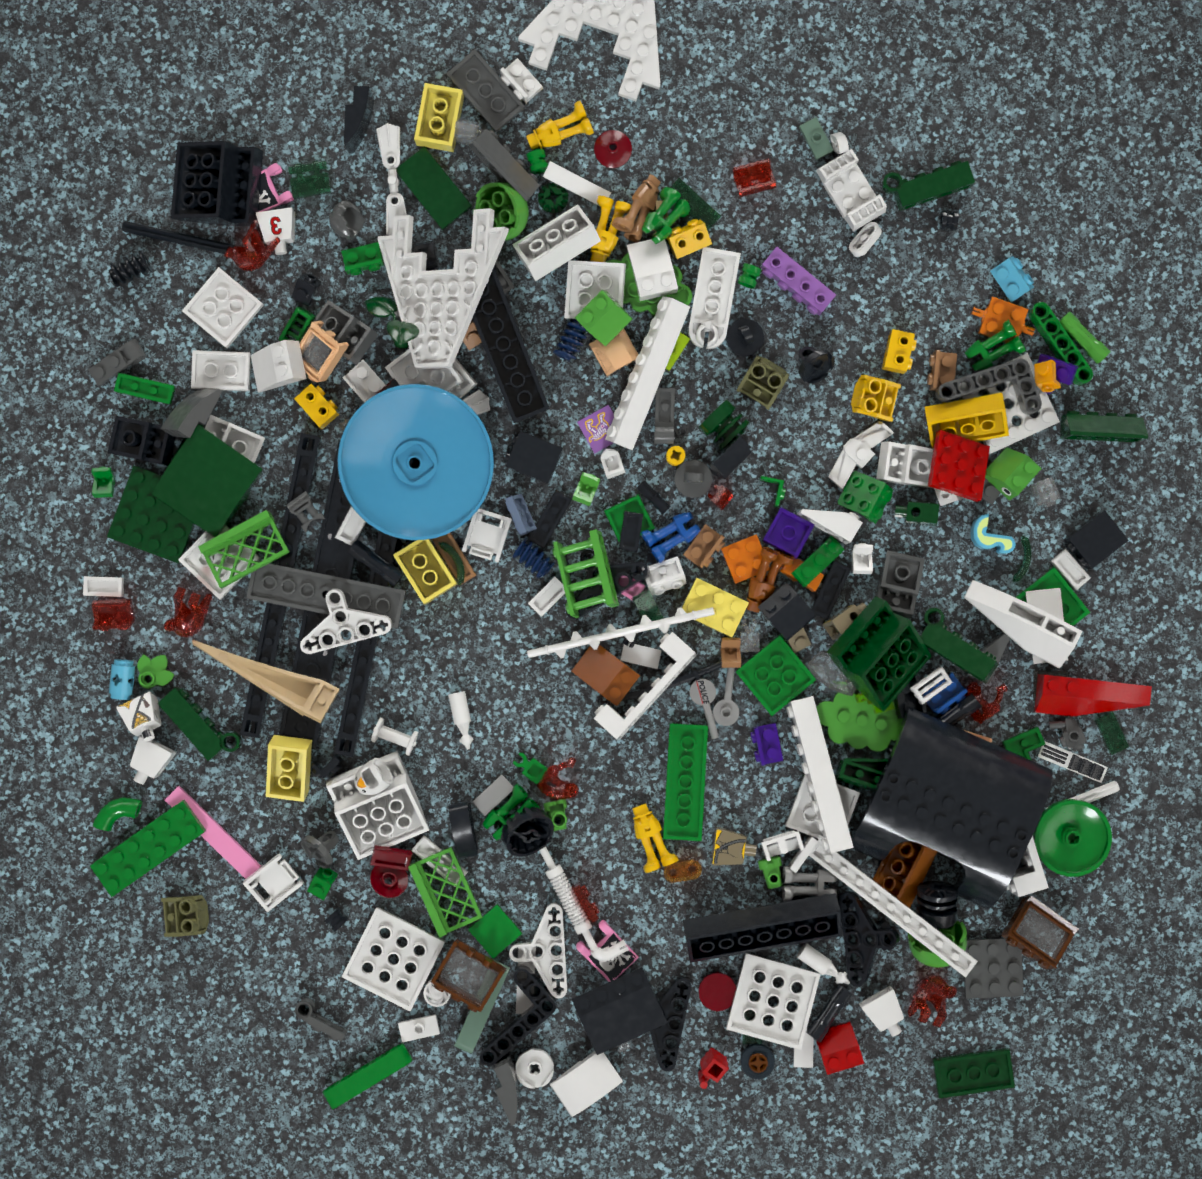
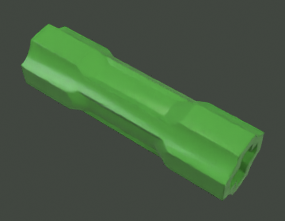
(1084, 338)

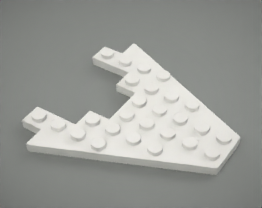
(628, 19)
(440, 300)

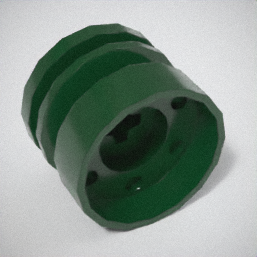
(724, 424)

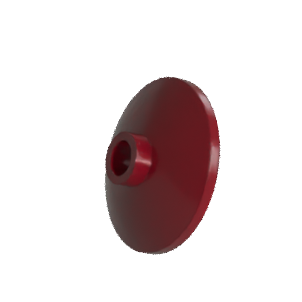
(613, 158)
(397, 877)

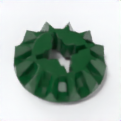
(548, 205)

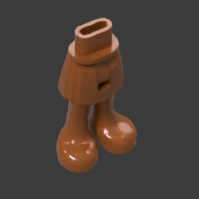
(761, 589)

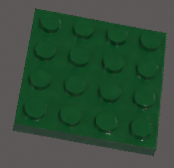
(147, 521)

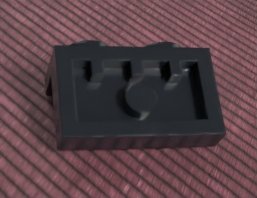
(906, 698)

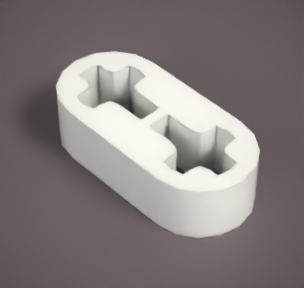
(839, 142)

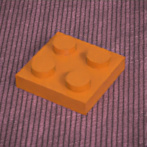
(743, 558)

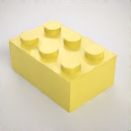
(437, 117)
(425, 570)
(726, 606)
(288, 768)

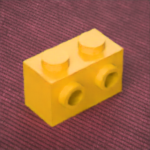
(688, 238)
(897, 351)
(317, 405)

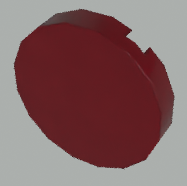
(717, 991)

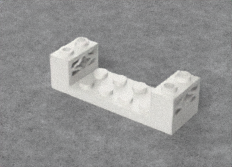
(614, 722)
(1031, 877)

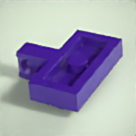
(1064, 371)

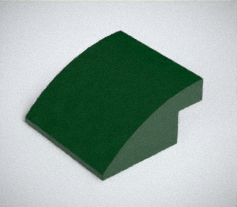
(207, 481)
(879, 653)

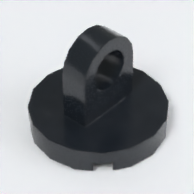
(744, 337)
(815, 365)

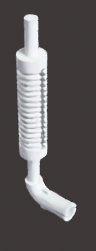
(576, 912)

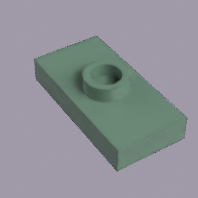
(816, 138)

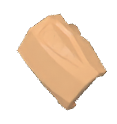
(615, 354)

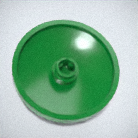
(1072, 837)

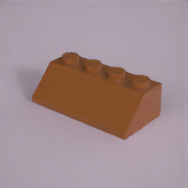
(905, 870)

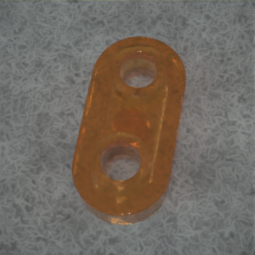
(683, 873)

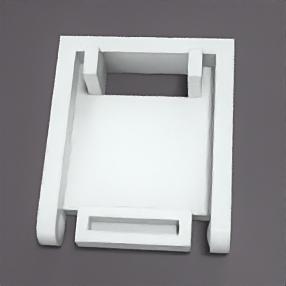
(486, 538)
(276, 879)

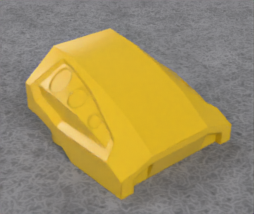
(875, 397)

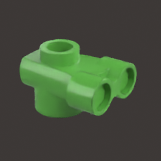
(557, 809)
(771, 868)

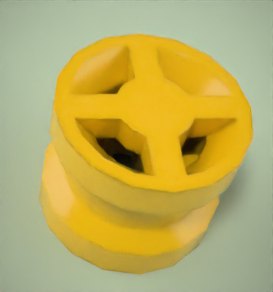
(677, 458)

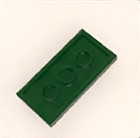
(433, 188)
(973, 1073)

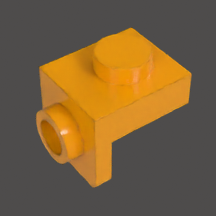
(1046, 376)

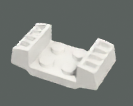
(851, 190)

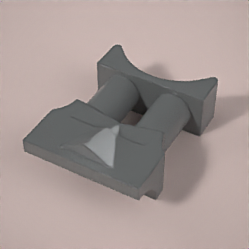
(301, 503)

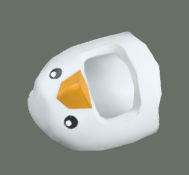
(373, 777)

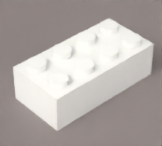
(556, 242)

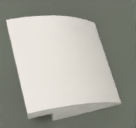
(377, 818)

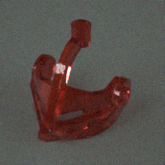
(988, 709)
(561, 790)

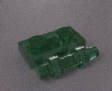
(309, 185)

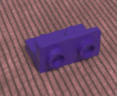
(767, 744)

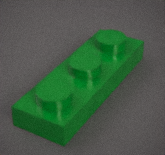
(144, 388)
(817, 561)

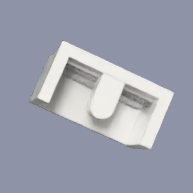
(781, 844)

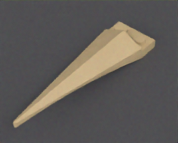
(299, 692)

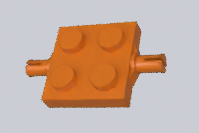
(999, 312)

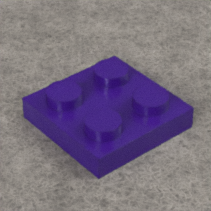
(788, 533)

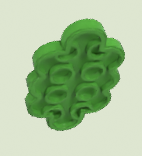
(631, 295)
(858, 723)

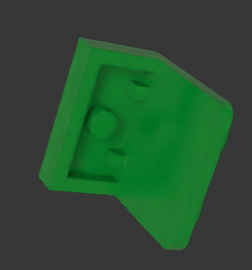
(865, 496)

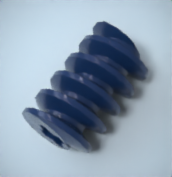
(570, 343)
(533, 559)

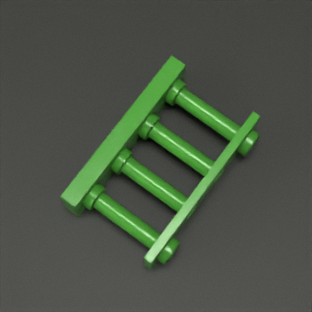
(604, 577)

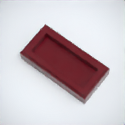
(390, 857)

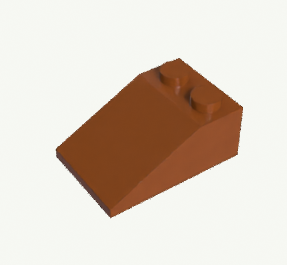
(605, 674)

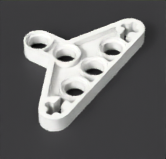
(353, 621)
(547, 960)

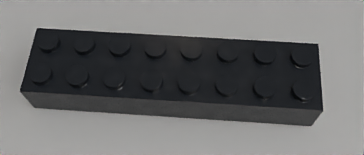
(508, 353)
(762, 927)

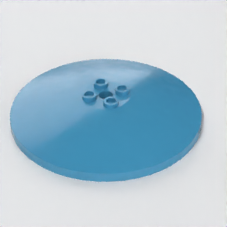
(451, 452)

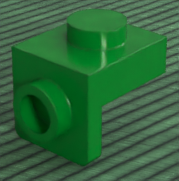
(103, 482)
(322, 882)

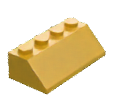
(970, 418)

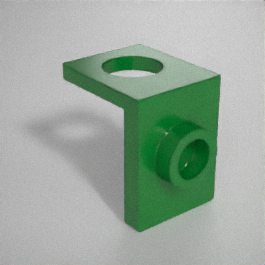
(780, 493)

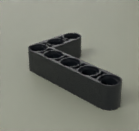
(522, 1021)

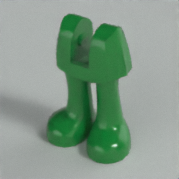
(655, 219)
(986, 362)
(517, 797)

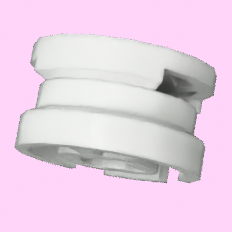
(435, 997)

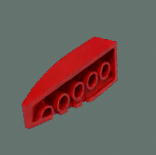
(1085, 696)

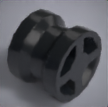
(949, 220)
(336, 919)

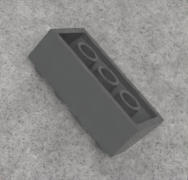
(502, 164)

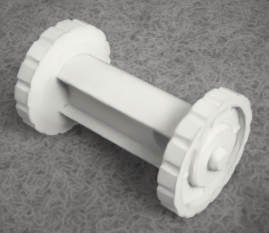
(394, 736)

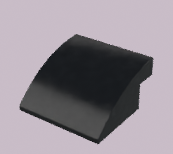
(216, 183)

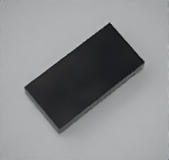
(631, 531)

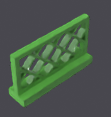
(237, 534)
(430, 899)

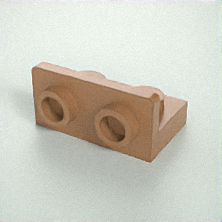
(942, 369)
(704, 546)

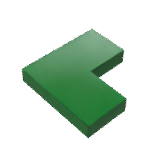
(1024, 742)

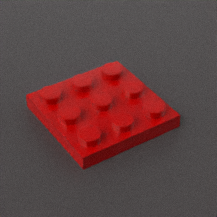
(958, 465)

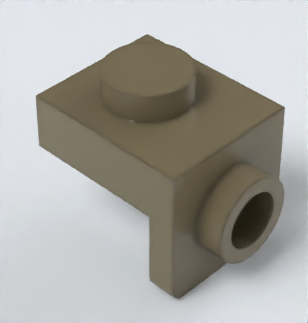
(799, 641)

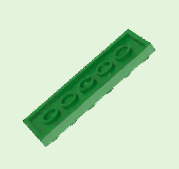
(685, 782)
(148, 848)

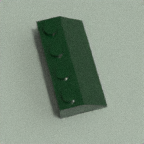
(1103, 428)

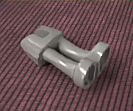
(818, 878)

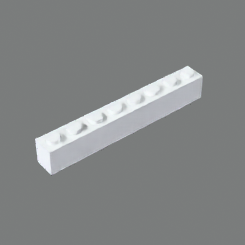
(647, 372)
(820, 775)

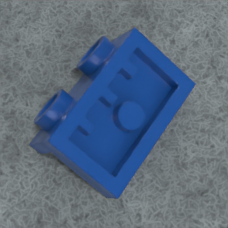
(952, 693)

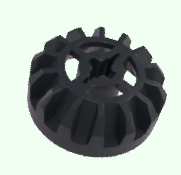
(525, 837)

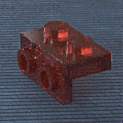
(754, 177)
(113, 614)
(591, 909)

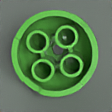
(508, 207)
(956, 933)

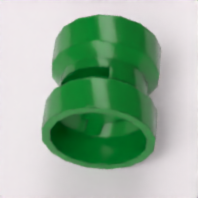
(537, 161)
(749, 276)

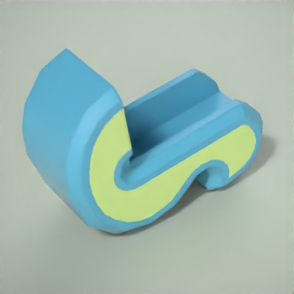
(986, 541)

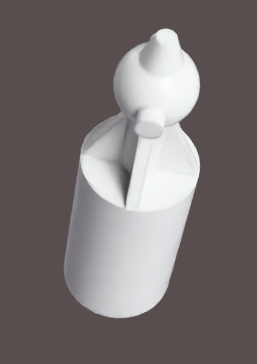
(461, 716)
(821, 963)

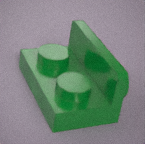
(362, 258)

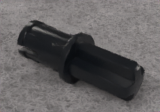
(653, 497)

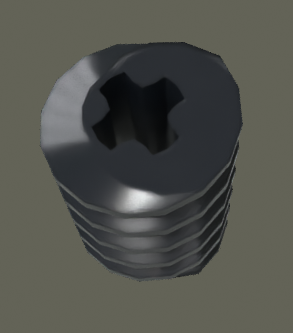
(129, 268)

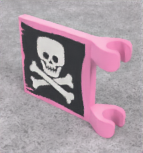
(268, 195)
(609, 969)

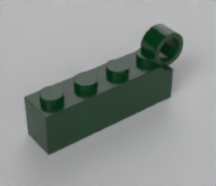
(930, 186)
(957, 651)
(195, 725)

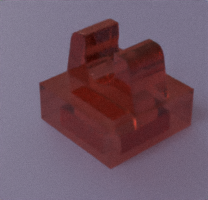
(721, 497)

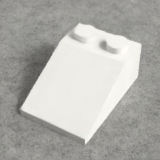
(652, 269)
(278, 365)
(837, 524)

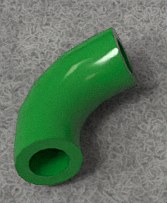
(116, 809)

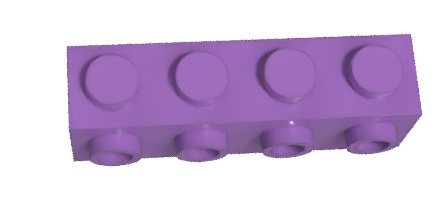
(798, 281)

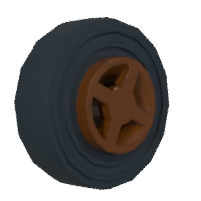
(757, 1069)

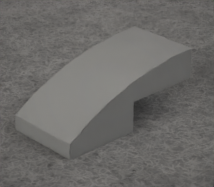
(493, 795)

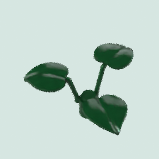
(399, 331)

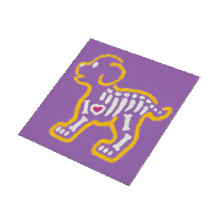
(595, 428)

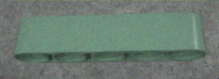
(476, 1020)

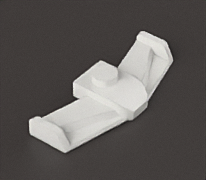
(858, 452)

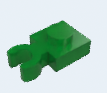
(532, 769)

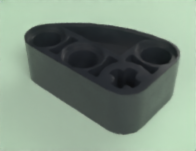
(463, 829)

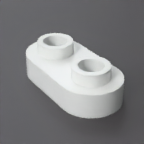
(865, 239)

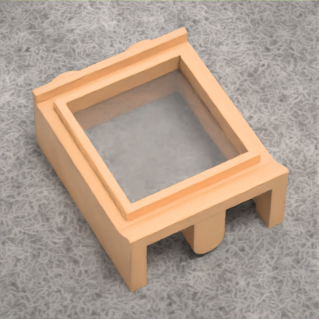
(320, 352)

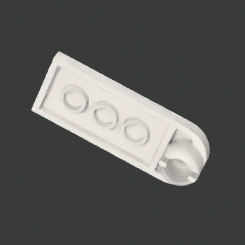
(713, 297)

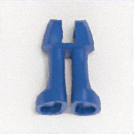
(660, 550)

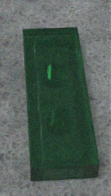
(698, 207)

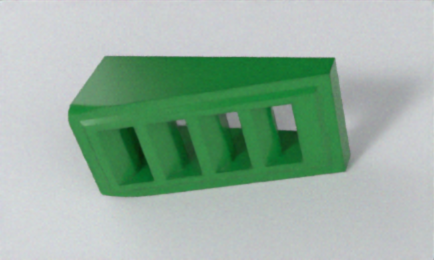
(291, 324)

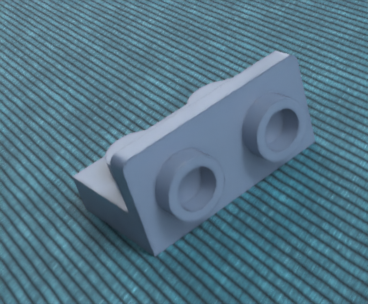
(520, 514)

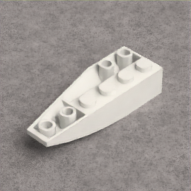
(1025, 624)

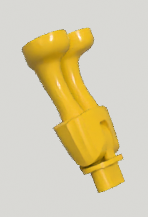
(549, 134)
(608, 238)
(648, 826)

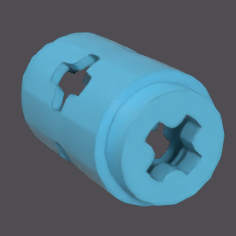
(123, 671)

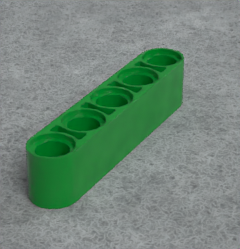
(1059, 334)
(367, 1076)

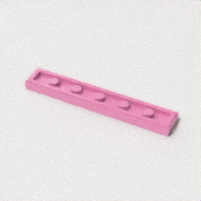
(217, 836)

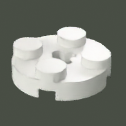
(536, 1079)

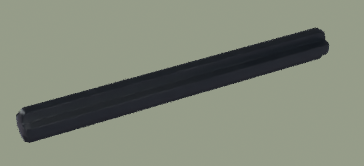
(175, 237)

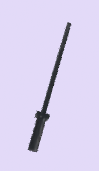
(696, 674)

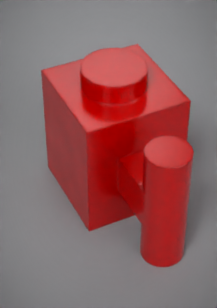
(713, 1067)

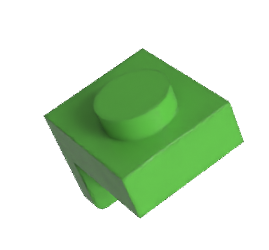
(586, 489)

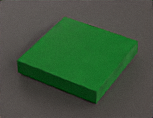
(616, 514)
(495, 931)

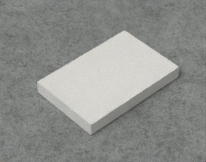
(221, 370)

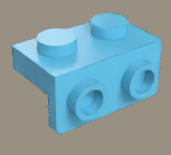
(1012, 278)

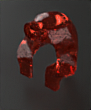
(253, 254)
(188, 621)
(936, 991)

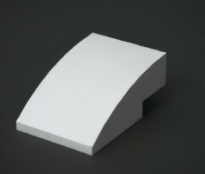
(238, 438)
(904, 464)
(586, 1083)

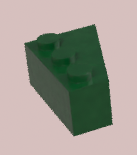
(860, 771)

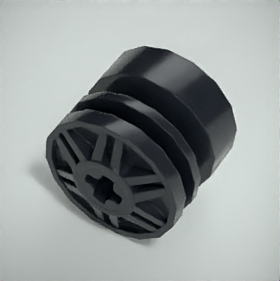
(937, 903)

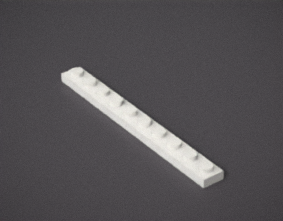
(894, 909)

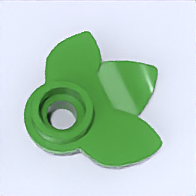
(156, 669)

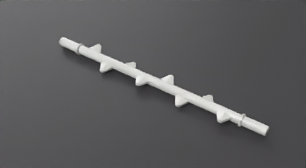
(628, 632)

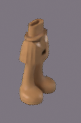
(643, 200)

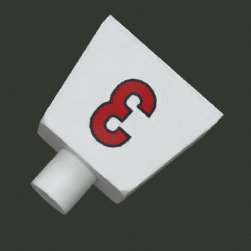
(280, 224)

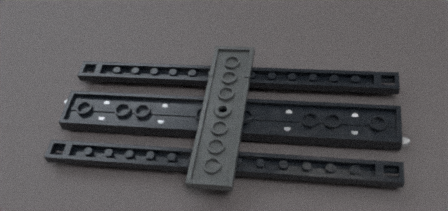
(289, 587)

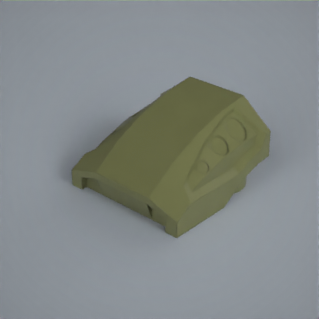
(763, 381)
(185, 915)

